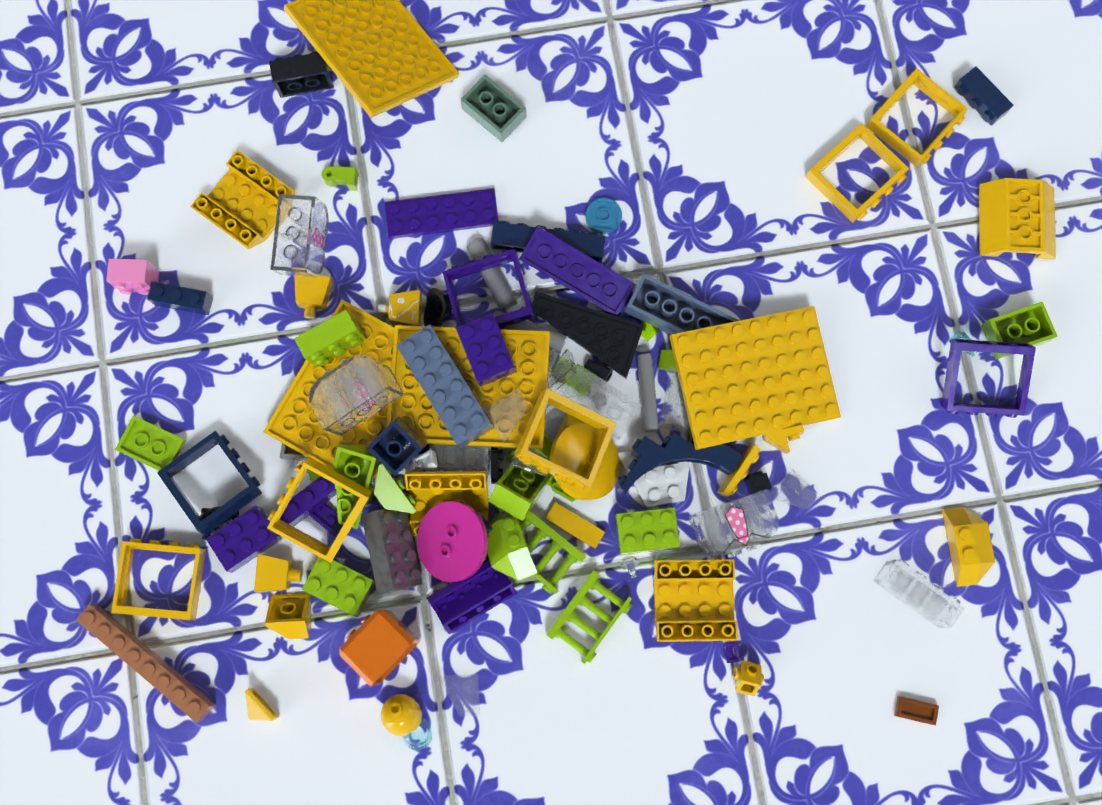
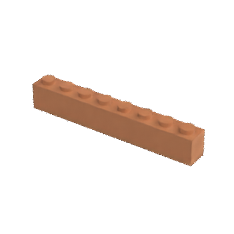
(146, 662)

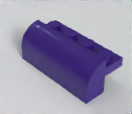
(470, 598)

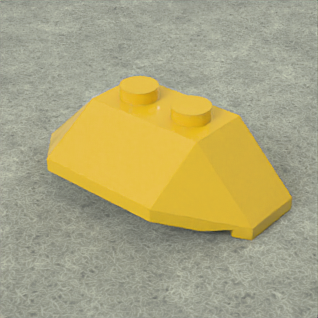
(968, 545)

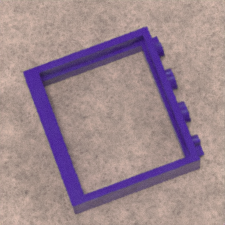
(488, 262)
(960, 345)

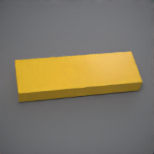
(575, 525)

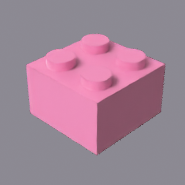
(131, 275)

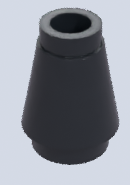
(601, 370)

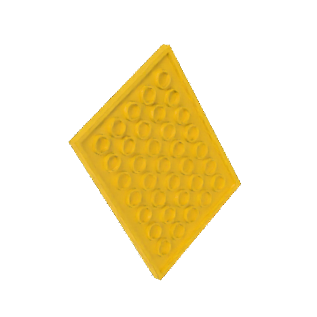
(373, 49)
(531, 359)
(754, 377)
(296, 422)

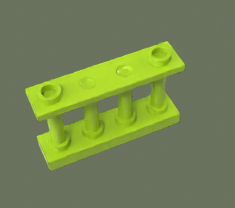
(558, 543)
(570, 615)

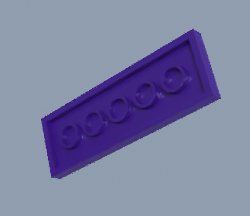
(441, 213)
(577, 271)

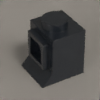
(757, 482)

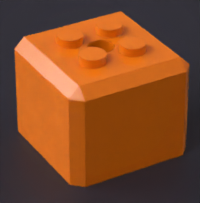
(378, 646)

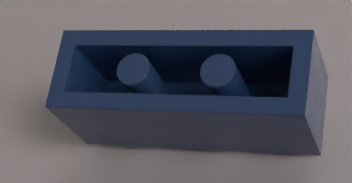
(983, 96)
(180, 298)

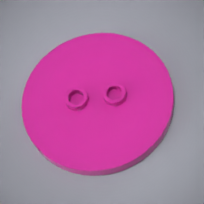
(452, 541)

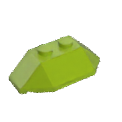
(509, 548)

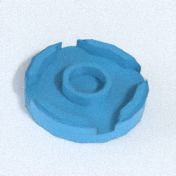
(603, 215)

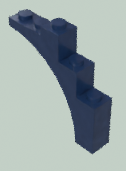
(675, 450)

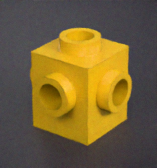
(748, 678)

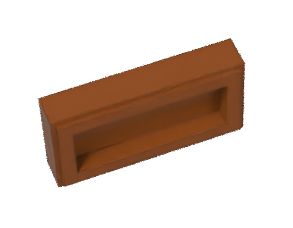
(916, 710)

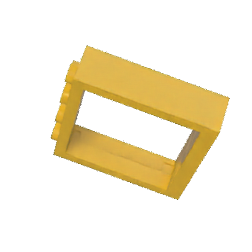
(937, 94)
(834, 196)
(578, 411)
(303, 539)
(124, 571)

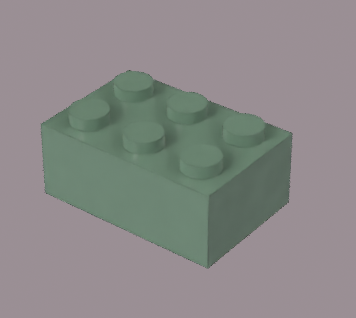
(493, 108)

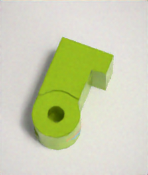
(341, 176)

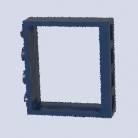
(229, 508)

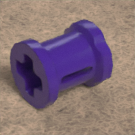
(731, 658)

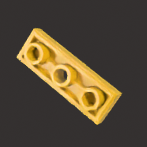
(749, 457)

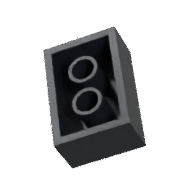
(300, 74)

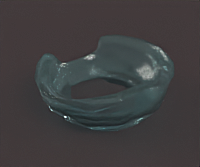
(422, 744)

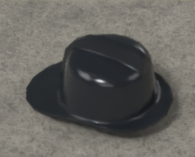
(437, 308)

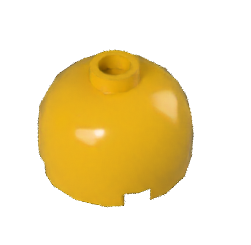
(401, 715)

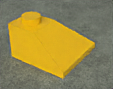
(290, 615)

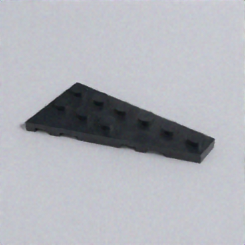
(599, 333)

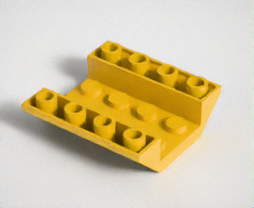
(243, 201)
(1017, 218)
(444, 486)
(694, 600)

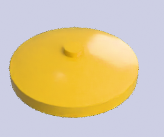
(574, 451)

